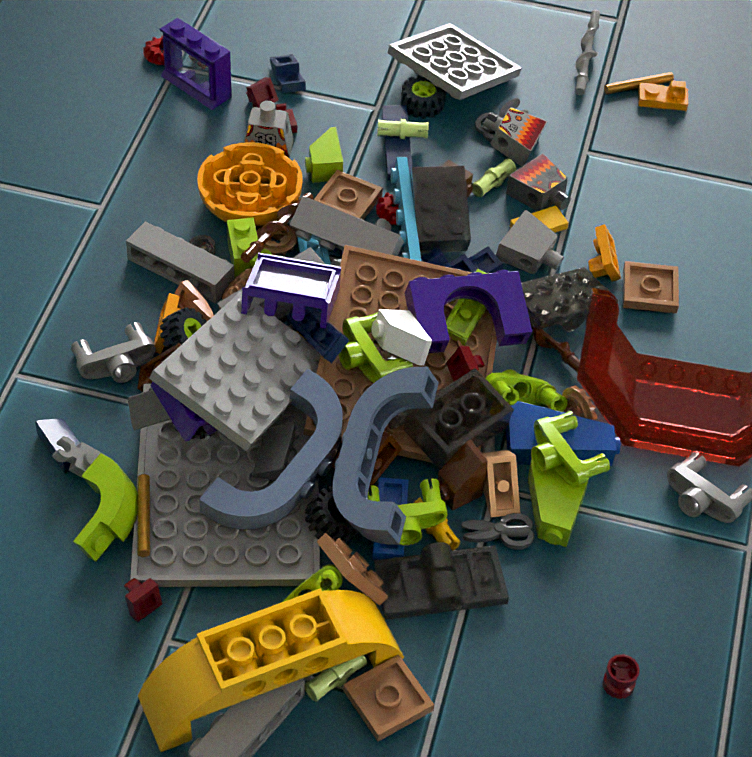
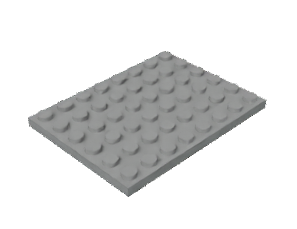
(197, 551)

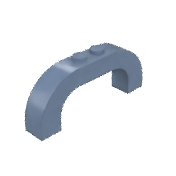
(360, 445)
(267, 506)

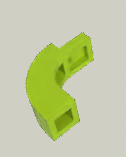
(116, 509)

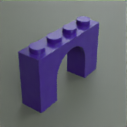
(497, 291)

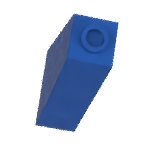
(586, 440)

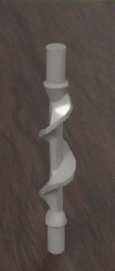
(586, 45)

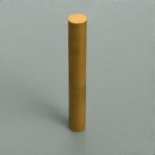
(634, 84)
(143, 537)

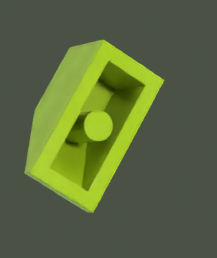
(324, 157)

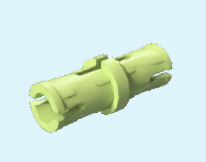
(403, 129)
(493, 177)
(333, 677)

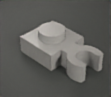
(79, 456)

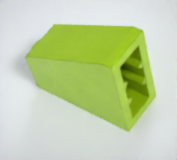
(554, 505)

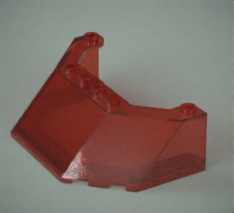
(663, 400)

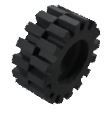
(322, 520)

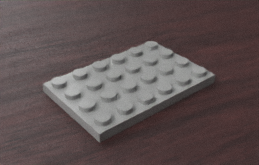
(238, 371)

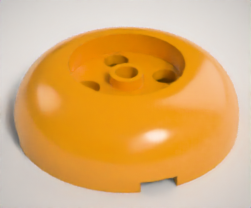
(249, 182)

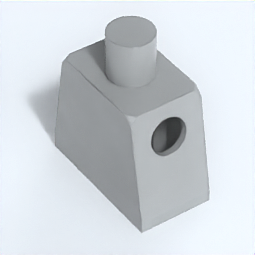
(529, 245)

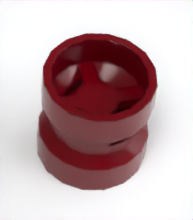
(620, 676)

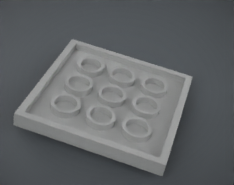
(454, 61)

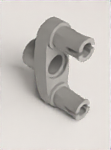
(115, 361)
(701, 496)

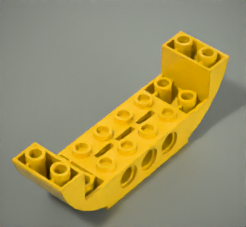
(261, 655)

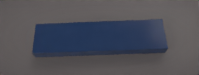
(394, 145)
(326, 341)

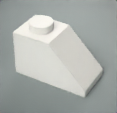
(401, 335)

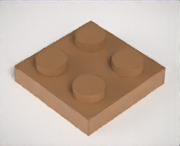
(349, 194)
(650, 287)
(353, 568)
(388, 697)

